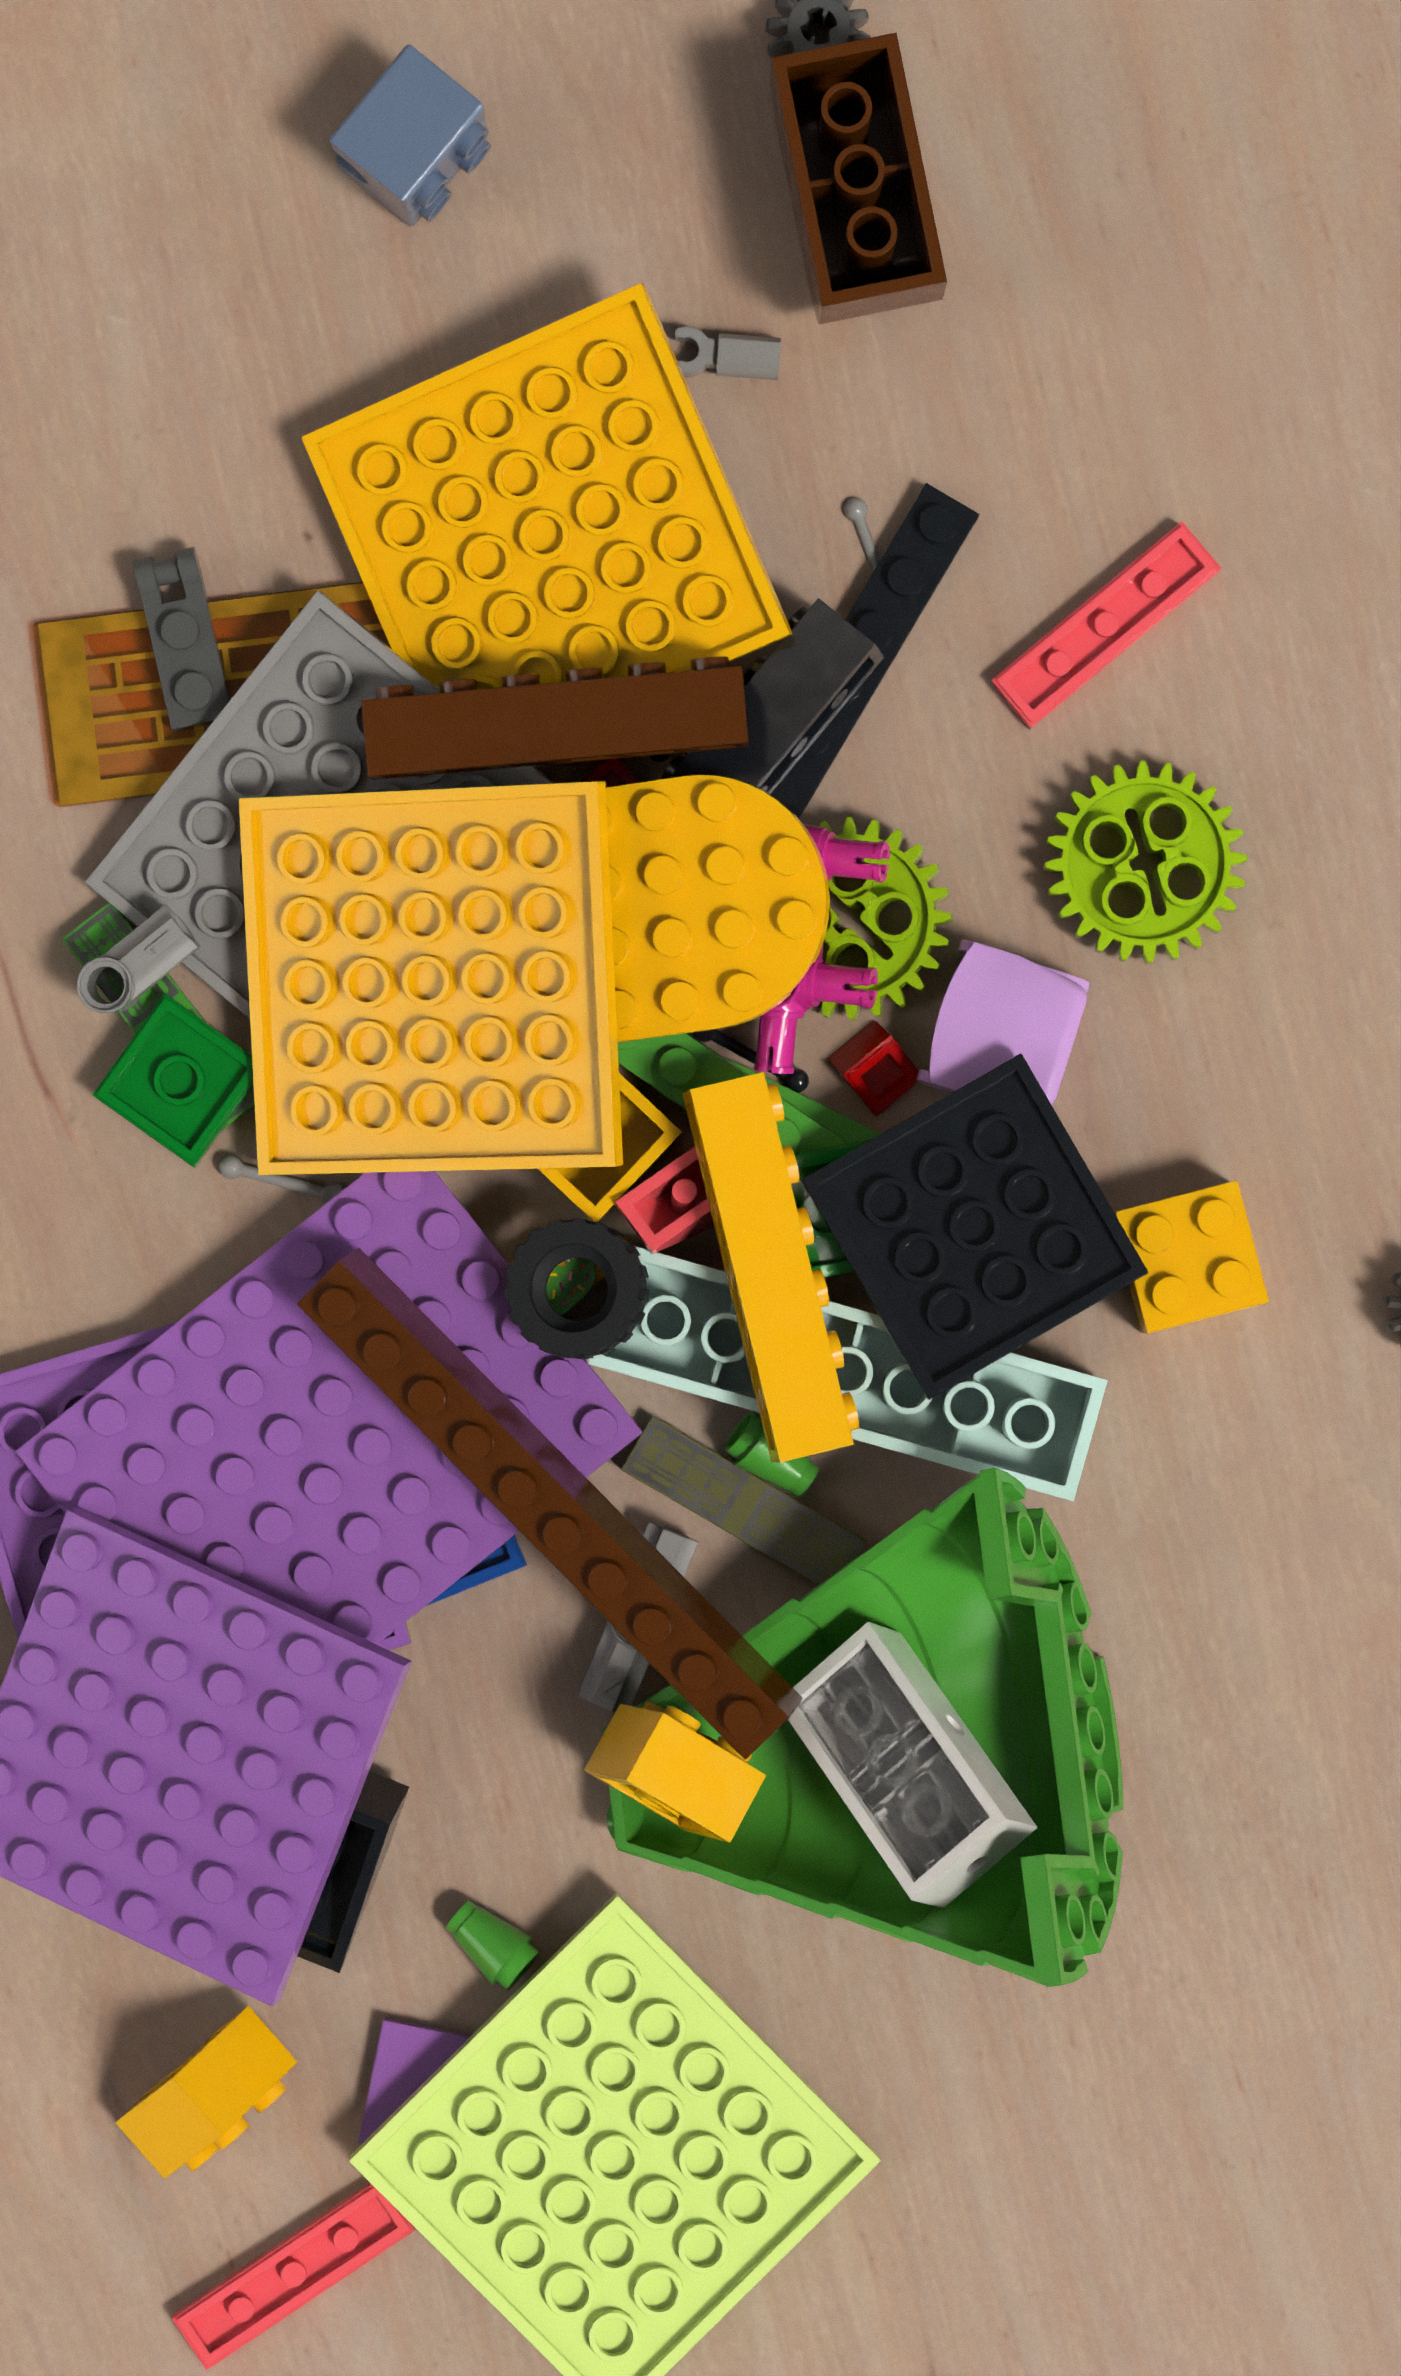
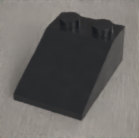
(354, 1872)

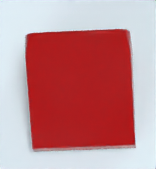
(875, 1067)

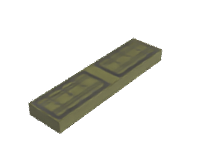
(741, 1503)

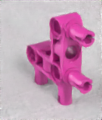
(822, 980)

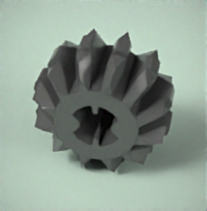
(793, 25)

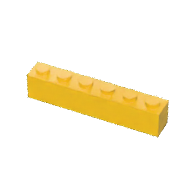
(769, 1267)

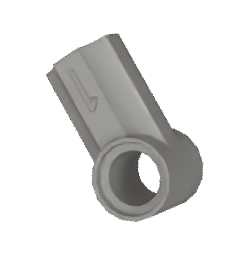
(141, 960)

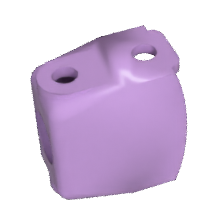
(1003, 1009)

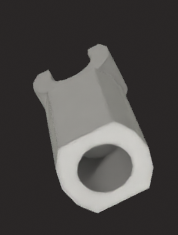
(731, 354)

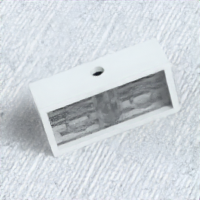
(907, 1766)

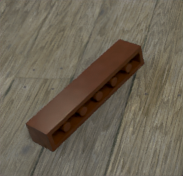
(555, 721)

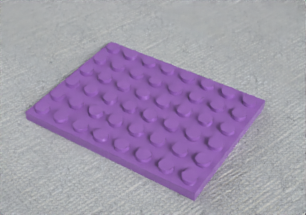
(283, 1459)

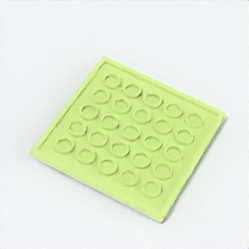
(614, 2154)

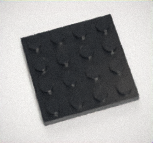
(974, 1226)

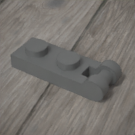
(183, 640)

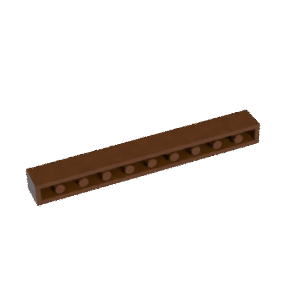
(551, 1502)

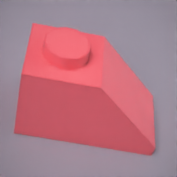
(669, 1204)

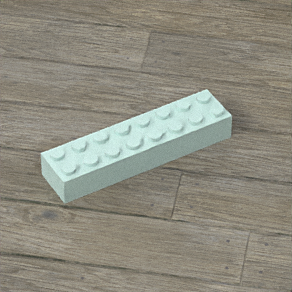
(1004, 1417)

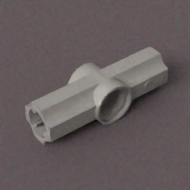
(617, 1664)

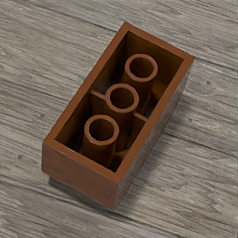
(856, 179)

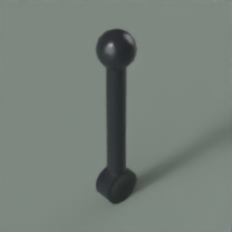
(797, 1081)

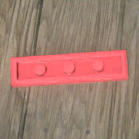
(1105, 625)
(290, 2274)

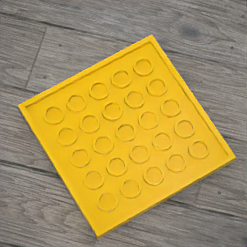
(549, 510)
(432, 980)

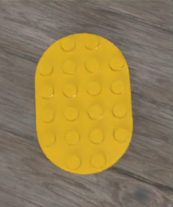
(709, 904)

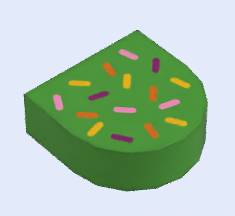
(570, 1283)

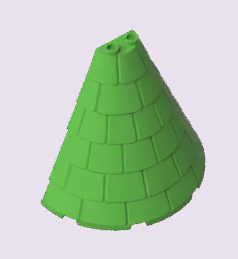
(999, 1629)

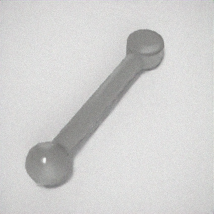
(856, 510)
(233, 1167)

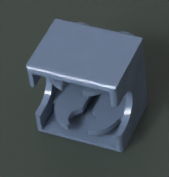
(411, 137)

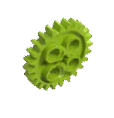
(1200, 846)
(911, 948)

